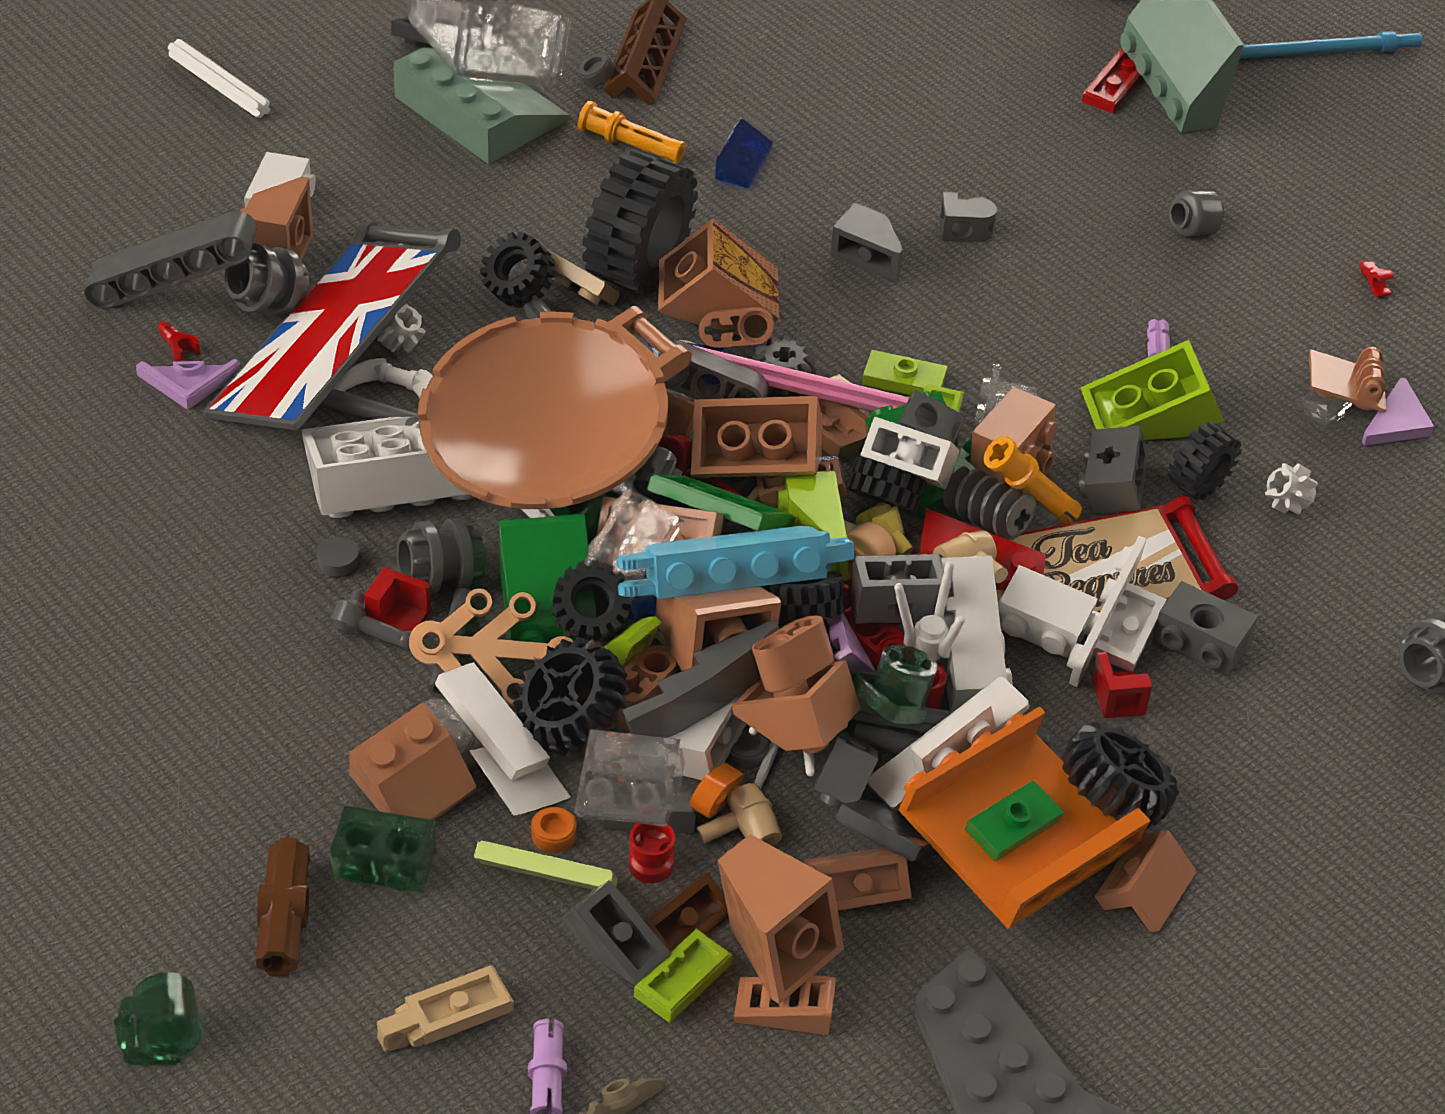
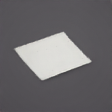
(526, 792)

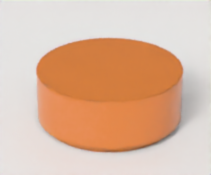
(553, 829)

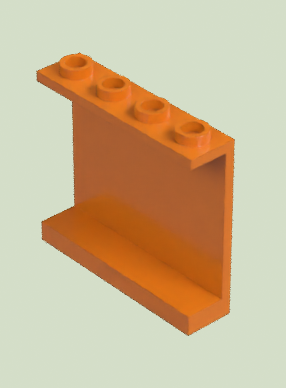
(1041, 868)

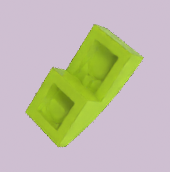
(634, 639)

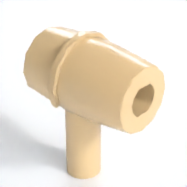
(973, 544)
(749, 813)

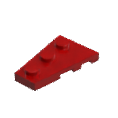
(941, 529)

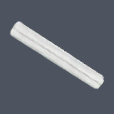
(219, 78)

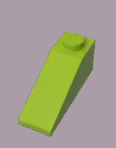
(815, 504)

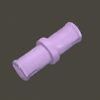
(547, 1067)

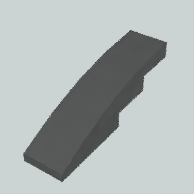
(695, 693)

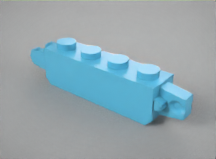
(734, 561)

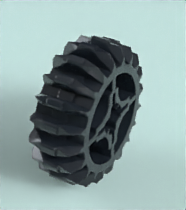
(591, 678)
(1119, 773)

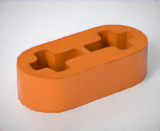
(714, 789)

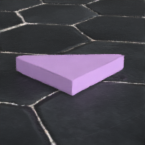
(188, 380)
(1402, 420)
(851, 650)

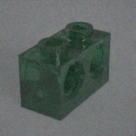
(383, 849)

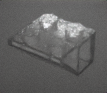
(630, 778)

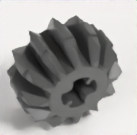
(786, 355)

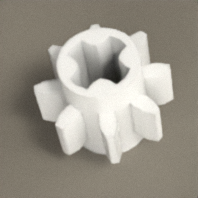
(402, 330)
(1291, 488)

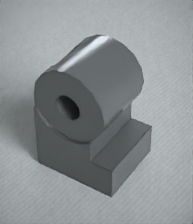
(966, 219)
(931, 417)

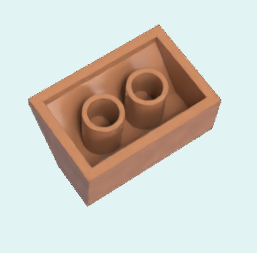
(756, 437)

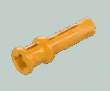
(616, 128)
(1023, 472)

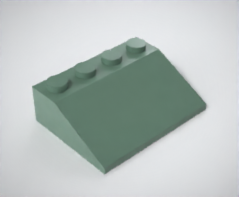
(1185, 58)
(478, 114)

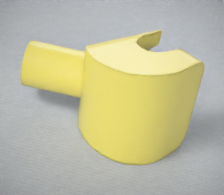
(890, 520)

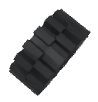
(505, 257)
(1204, 461)
(885, 484)
(584, 578)
(810, 597)

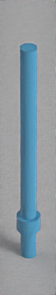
(1383, 42)

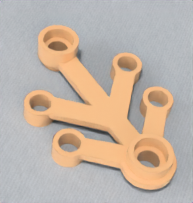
(484, 645)

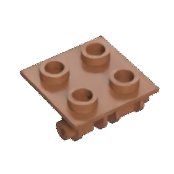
(1354, 382)

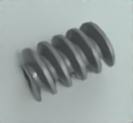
(988, 503)

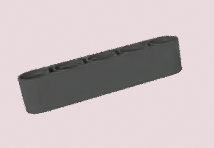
(171, 260)

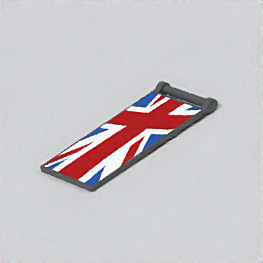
(331, 326)

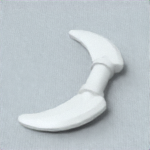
(381, 370)

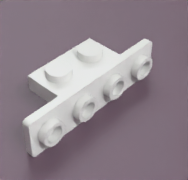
(1123, 622)
(957, 732)

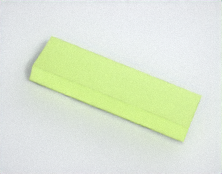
(542, 865)

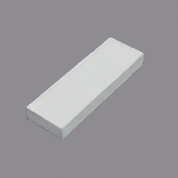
(492, 721)

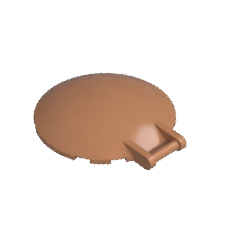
(548, 407)

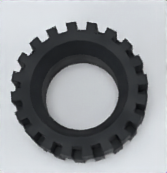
(638, 220)

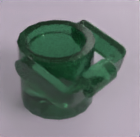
(899, 685)
(163, 1018)

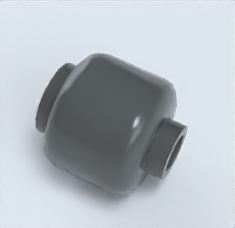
(1196, 212)

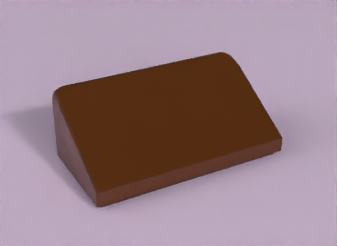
(694, 907)

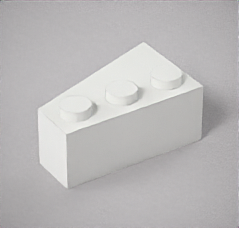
(980, 646)

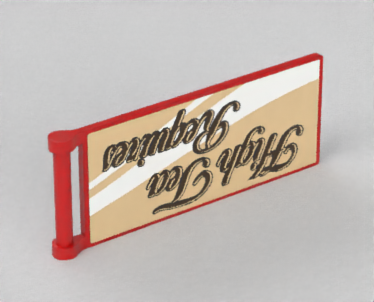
(1088, 552)

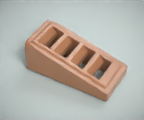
(801, 1018)

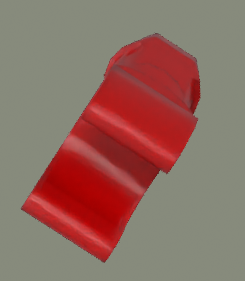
(1376, 278)
(178, 340)

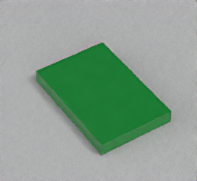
(714, 499)

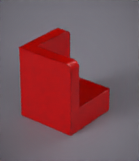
(398, 600)
(1120, 692)

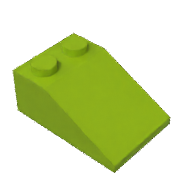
(1159, 394)

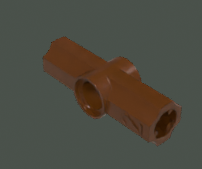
(283, 907)

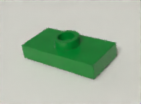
(1014, 820)

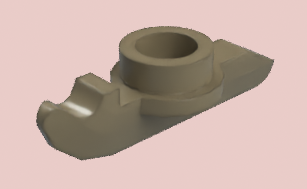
(622, 1096)

